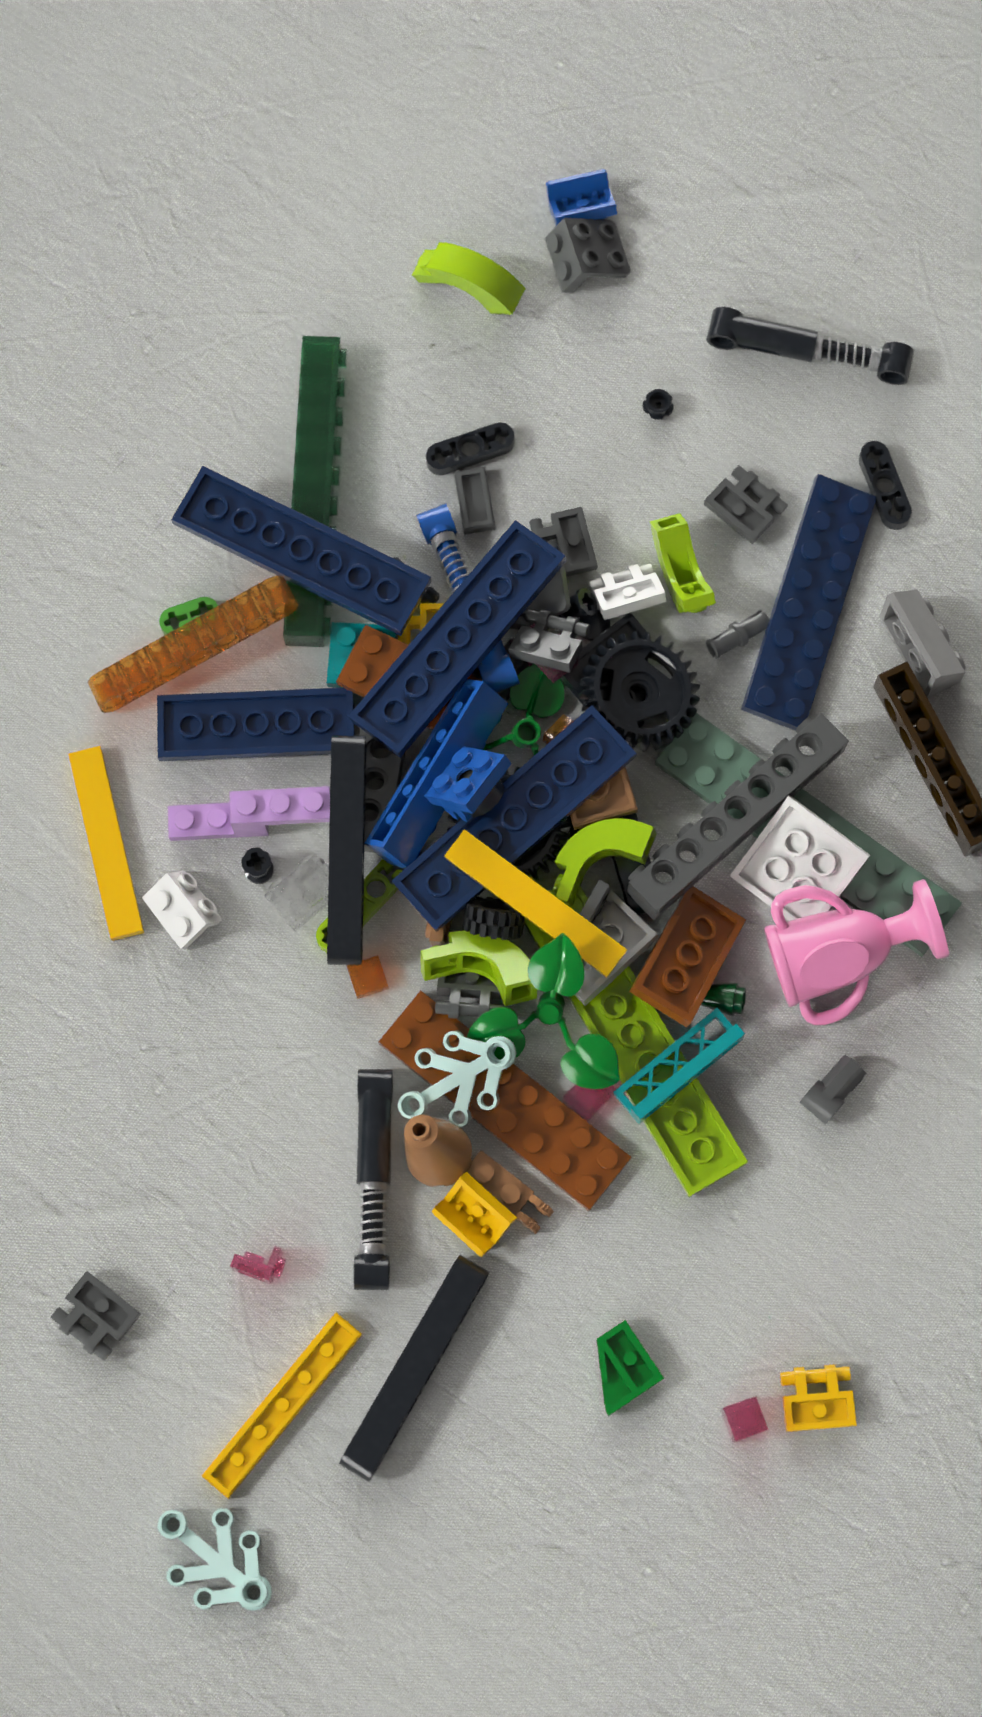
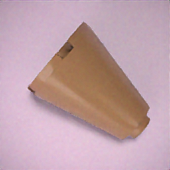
(436, 1150)

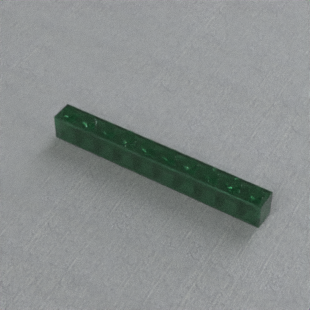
(316, 470)

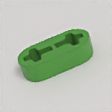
(185, 611)

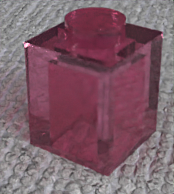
(744, 1419)

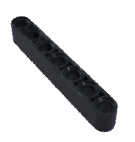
(346, 850)
(414, 1368)

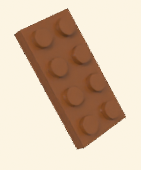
(370, 660)
(687, 956)

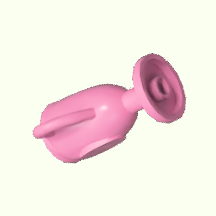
(843, 946)

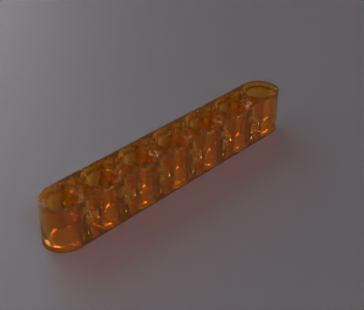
(192, 644)

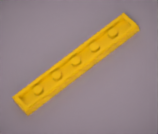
(106, 843)
(534, 902)
(282, 1405)

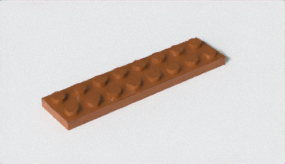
(527, 1115)

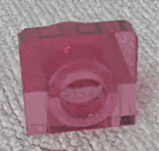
(588, 1101)
(253, 1266)

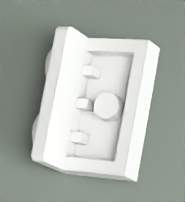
(181, 907)

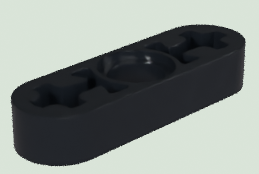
(494, 450)
(901, 502)

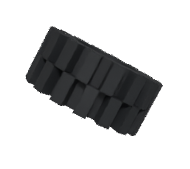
(493, 919)

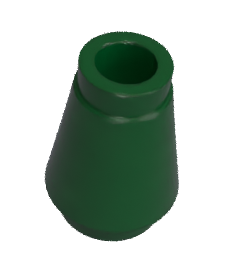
(726, 997)

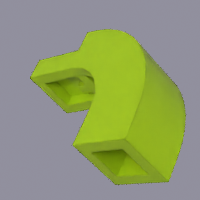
(471, 273)
(679, 564)
(597, 841)
(495, 959)

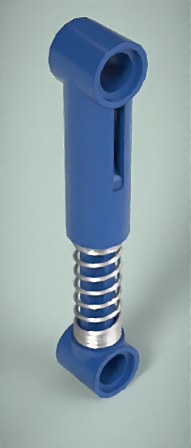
(440, 532)

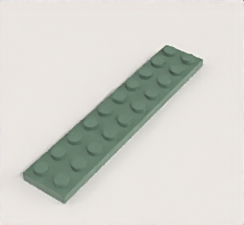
(712, 761)

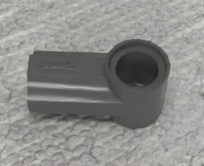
(828, 1095)

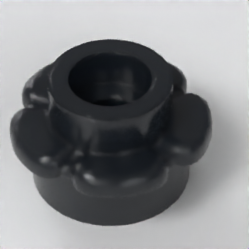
(658, 396)

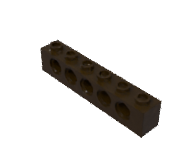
(933, 754)

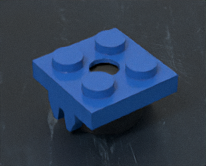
(470, 783)

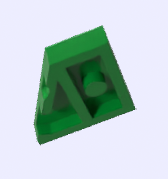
(624, 1367)

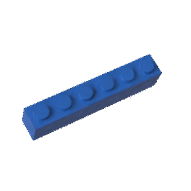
(409, 815)

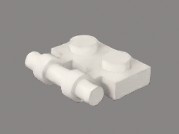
(627, 591)

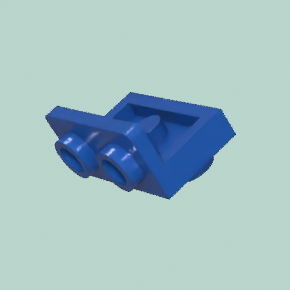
(581, 197)

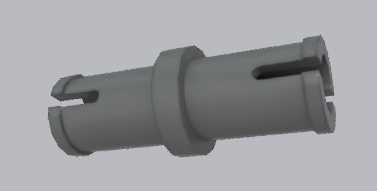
(737, 634)

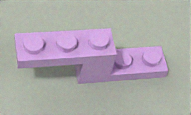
(249, 813)

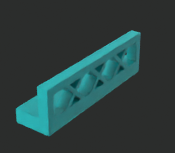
(689, 1070)

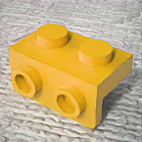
(474, 1215)

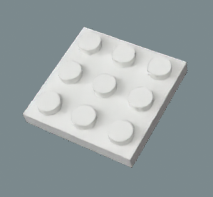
(795, 852)

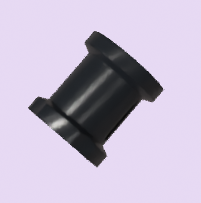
(577, 608)
(267, 867)

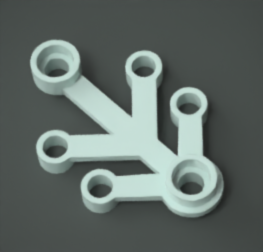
(462, 1074)
(220, 1563)

